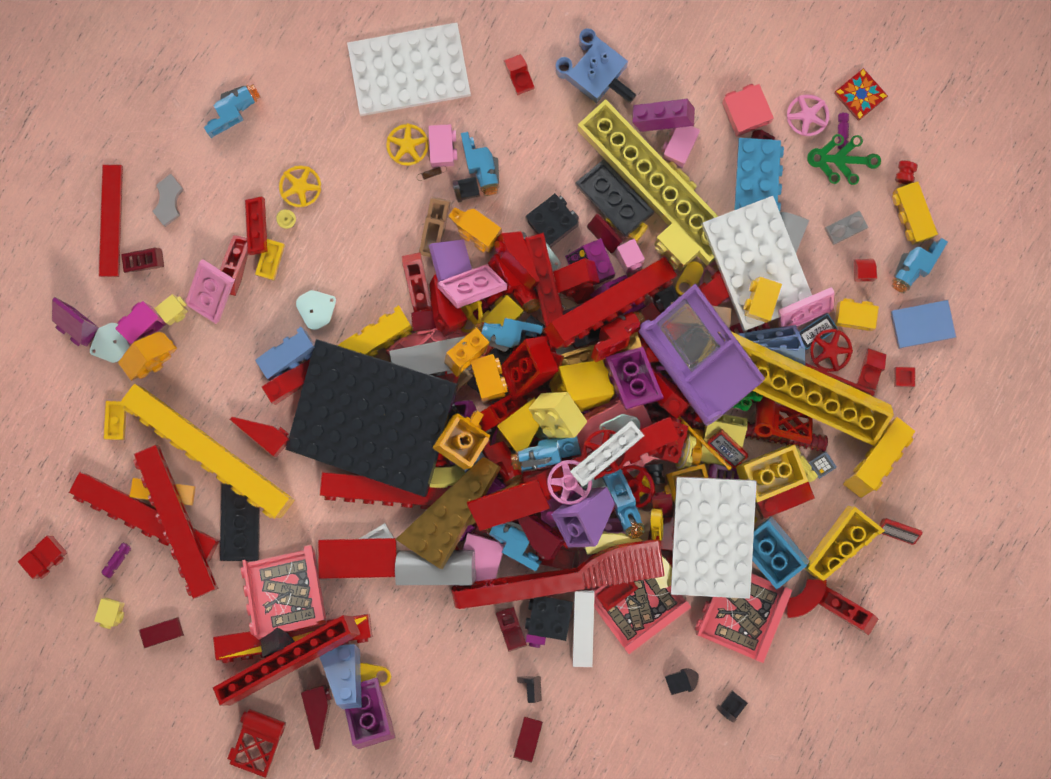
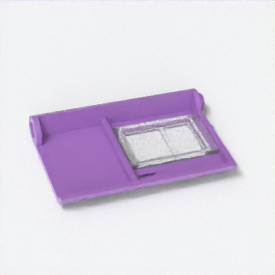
(702, 364)

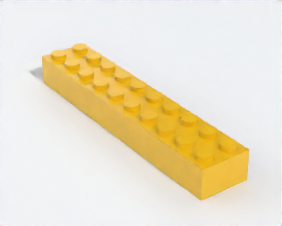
(818, 394)
(209, 452)

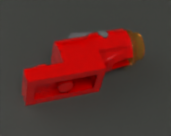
(527, 299)
(616, 334)
(501, 455)

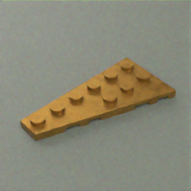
(445, 521)

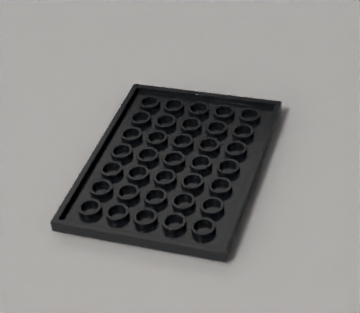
(371, 417)

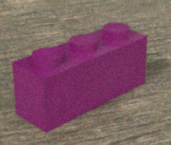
(663, 115)

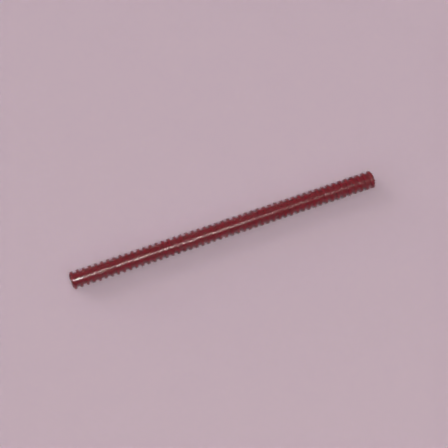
(658, 413)

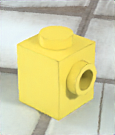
(172, 309)
(109, 613)

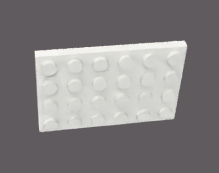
(408, 69)
(755, 245)
(713, 537)

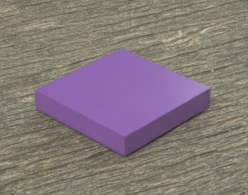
(449, 258)

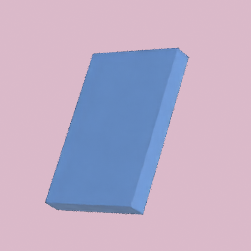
(923, 324)

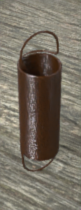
(431, 173)

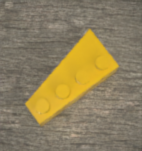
(380, 336)
(880, 458)
(843, 541)

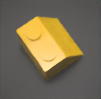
(585, 383)
(520, 428)

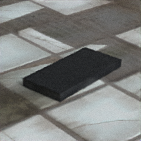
(614, 198)
(238, 527)

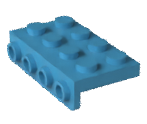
(758, 171)

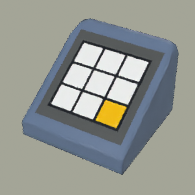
(822, 464)

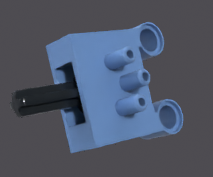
(596, 70)

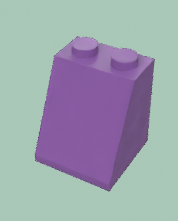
(585, 521)

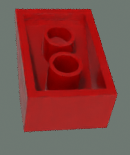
(528, 367)

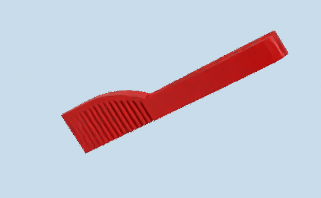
(607, 567)

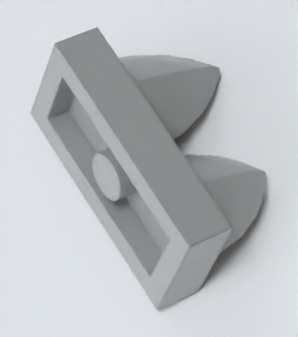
(846, 227)

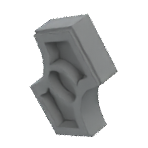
(167, 207)

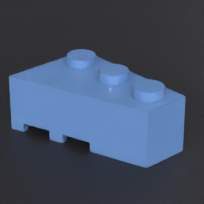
(781, 340)
(286, 355)
(344, 675)

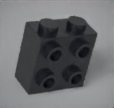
(553, 219)
(549, 617)

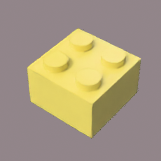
(676, 247)
(557, 415)

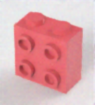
(747, 109)

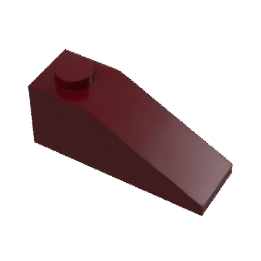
(542, 536)
(317, 708)

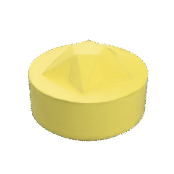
(286, 218)

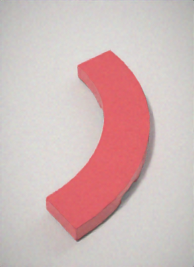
(428, 336)

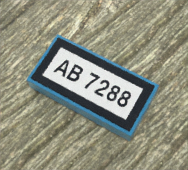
(809, 333)

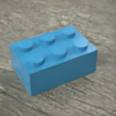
(776, 553)

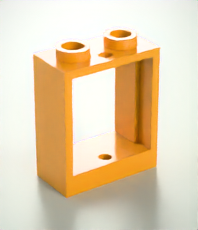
(460, 355)

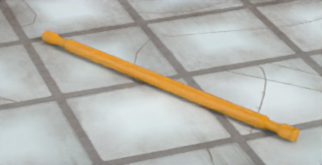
(705, 444)

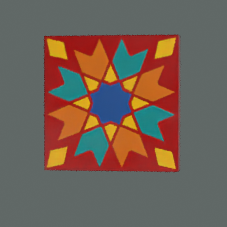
(860, 94)

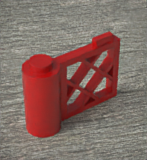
(769, 419)
(260, 727)

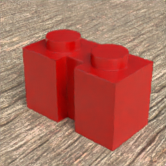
(576, 277)
(43, 557)

